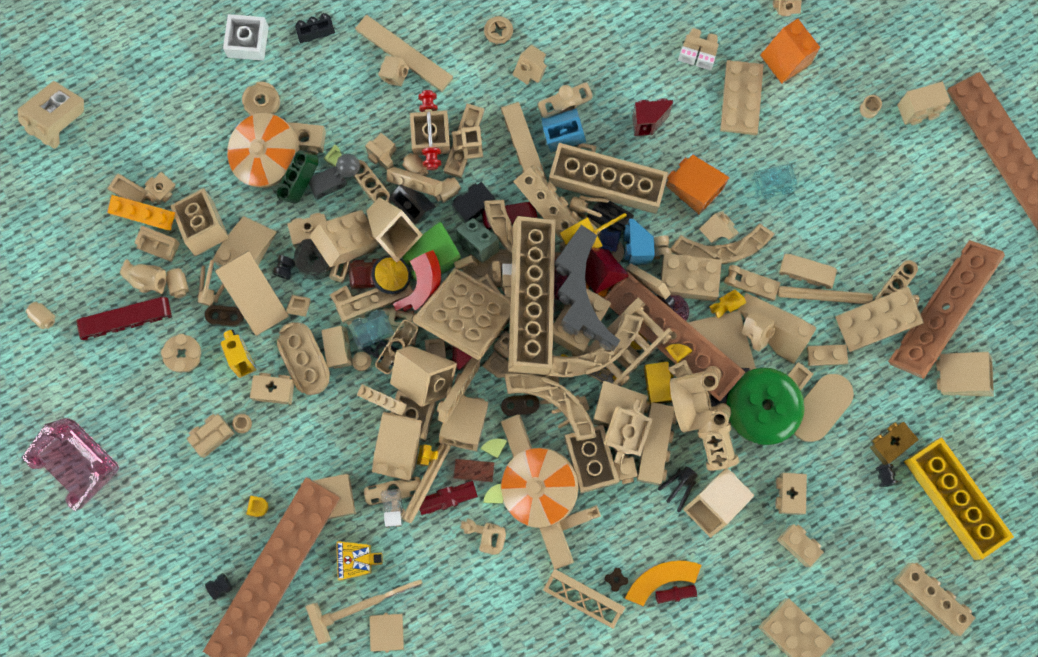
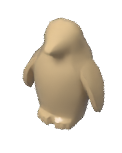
(144, 277)

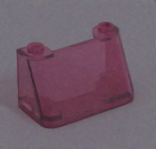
(72, 460)

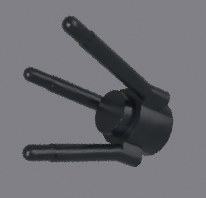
(686, 477)

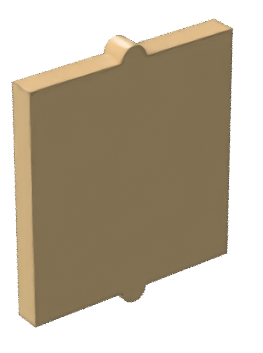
(386, 632)

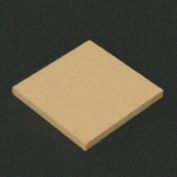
(465, 313)
(727, 337)

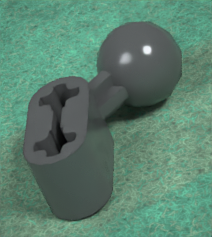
(334, 177)

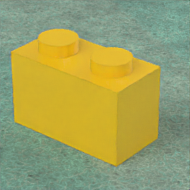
(658, 382)

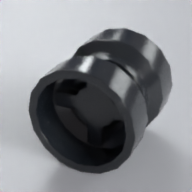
(284, 267)
(220, 586)

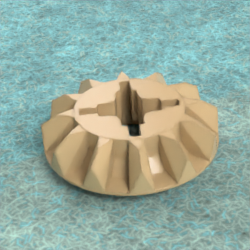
(502, 23)

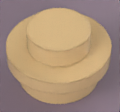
(361, 361)
(242, 423)

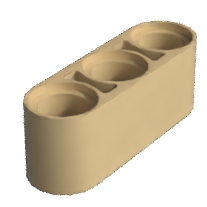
(367, 177)
(808, 270)
(899, 277)

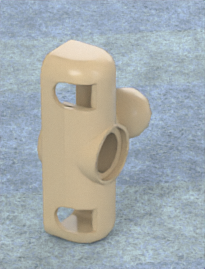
(565, 100)
(401, 336)
(404, 485)

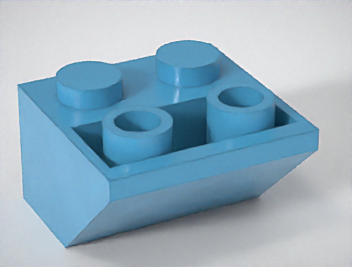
(563, 129)
(639, 244)

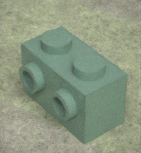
(477, 240)

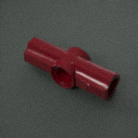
(448, 497)

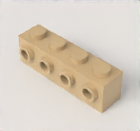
(545, 199)
(655, 448)
(934, 599)

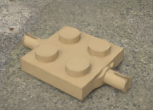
(628, 431)

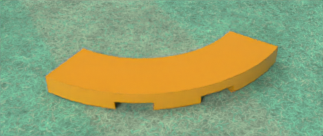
(660, 575)

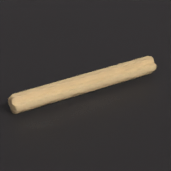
(825, 295)
(425, 484)

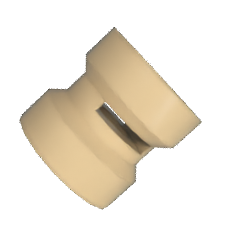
(874, 105)
(661, 246)

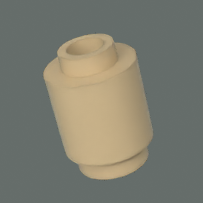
(414, 164)
(449, 189)
(177, 283)
(40, 315)

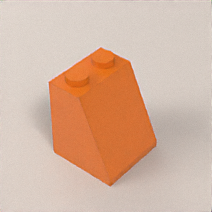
(790, 51)
(696, 183)

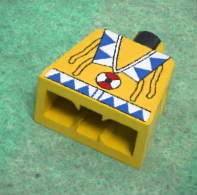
(237, 354)
(355, 560)

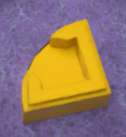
(678, 351)

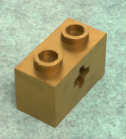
(904, 439)

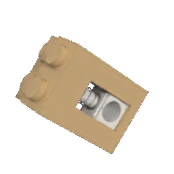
(50, 113)

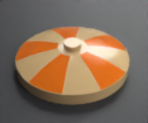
(262, 149)
(539, 487)

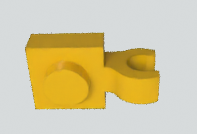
(426, 455)

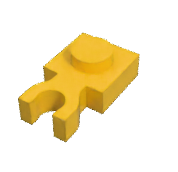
(728, 302)

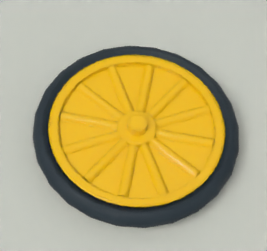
(390, 276)

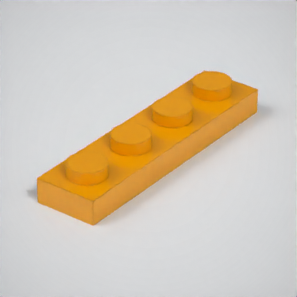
(141, 212)

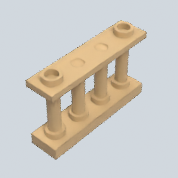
(637, 309)

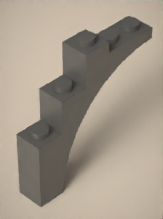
(573, 291)

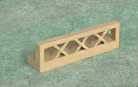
(592, 594)

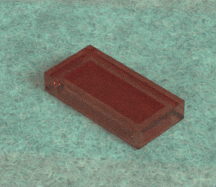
(474, 470)

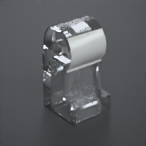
(392, 508)

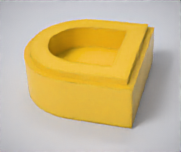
(257, 506)

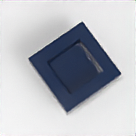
(609, 239)

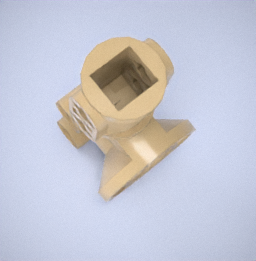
(695, 412)

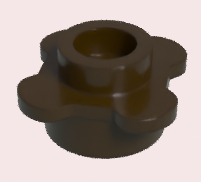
(621, 579)

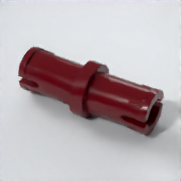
(676, 594)

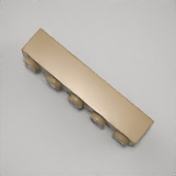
(414, 181)
(382, 400)

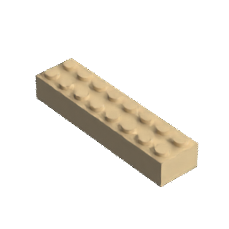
(532, 296)

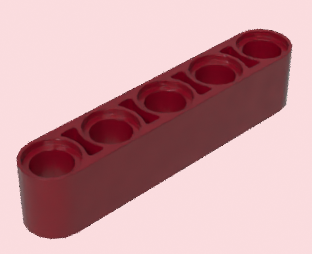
(123, 317)

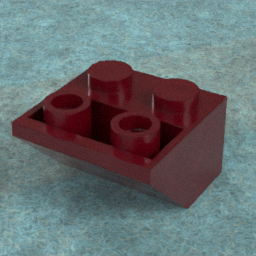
(650, 115)

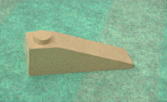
(790, 331)

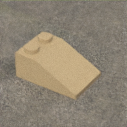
(244, 237)
(397, 446)

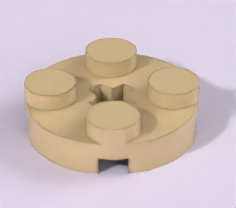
(257, 91)
(181, 364)

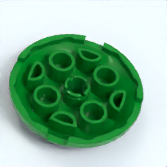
(750, 417)

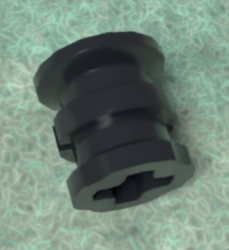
(886, 475)

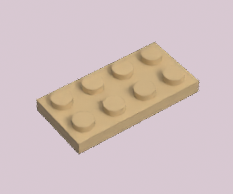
(741, 97)
(879, 319)

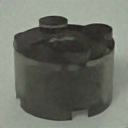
(311, 270)

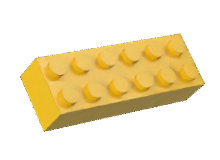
(958, 499)

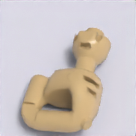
(487, 532)

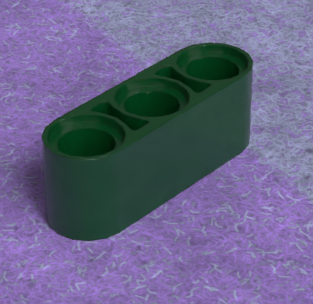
(297, 177)

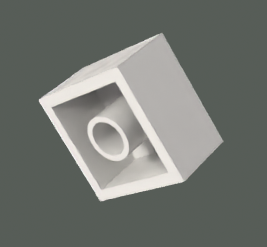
(245, 37)

